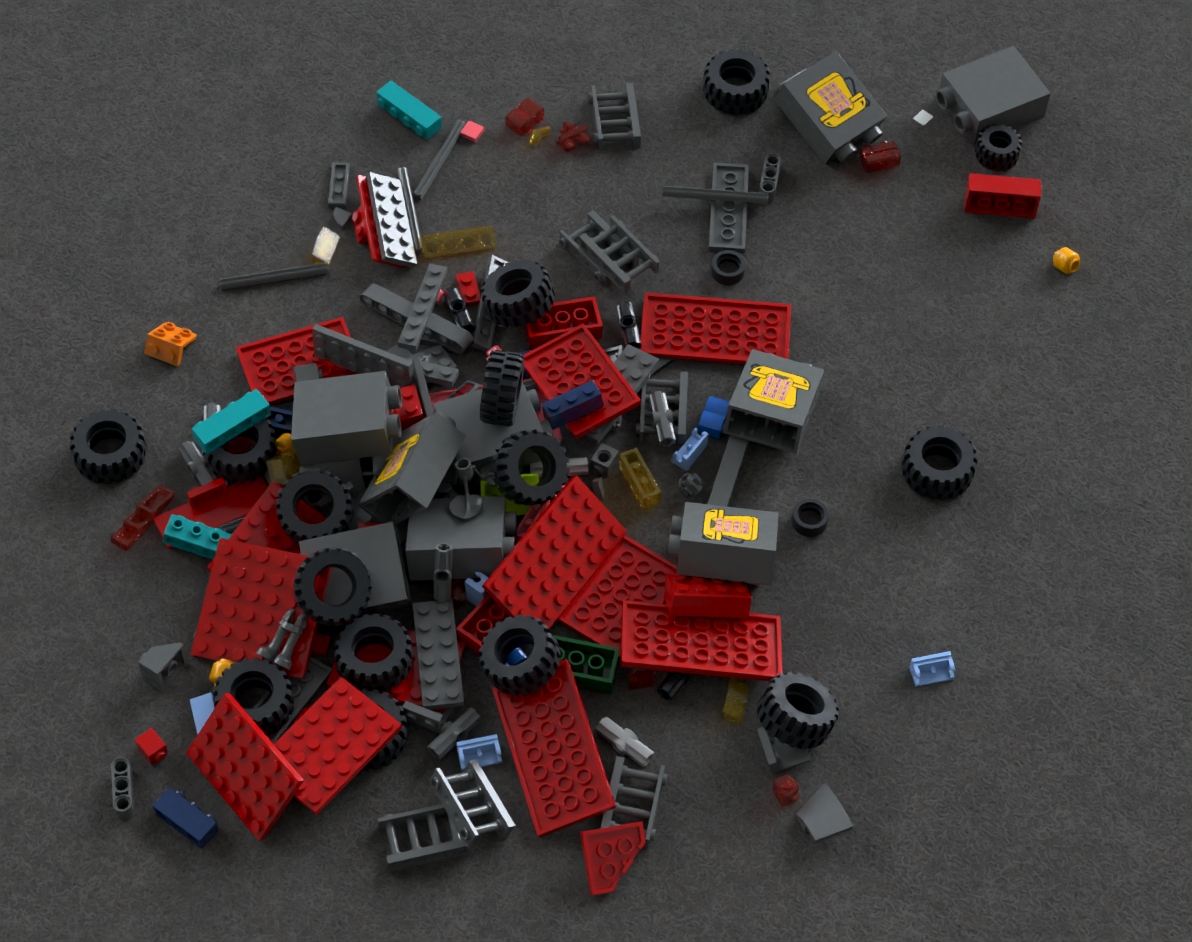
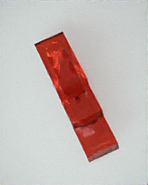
(142, 518)

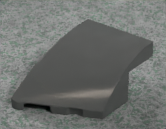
(823, 816)

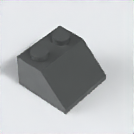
(162, 665)

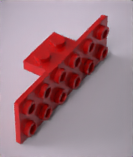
(365, 223)
(216, 503)

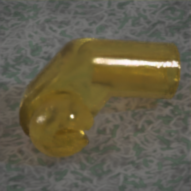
(537, 134)

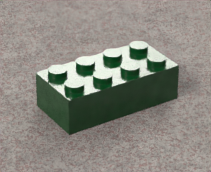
(591, 663)

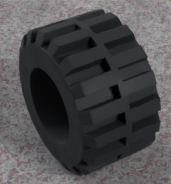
(996, 157)

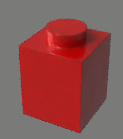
(151, 746)

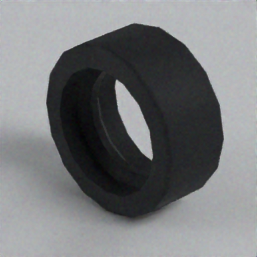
(728, 278)
(813, 505)

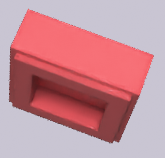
(472, 131)

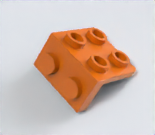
(168, 343)

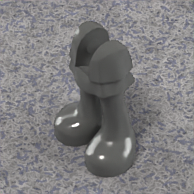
(296, 630)

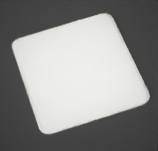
(923, 117)

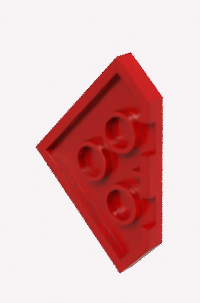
(610, 854)

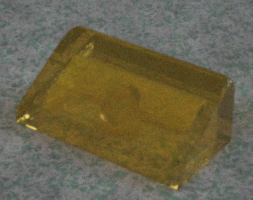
(325, 246)
(735, 701)

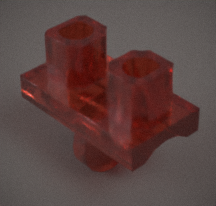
(571, 132)

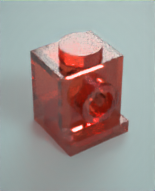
(785, 790)

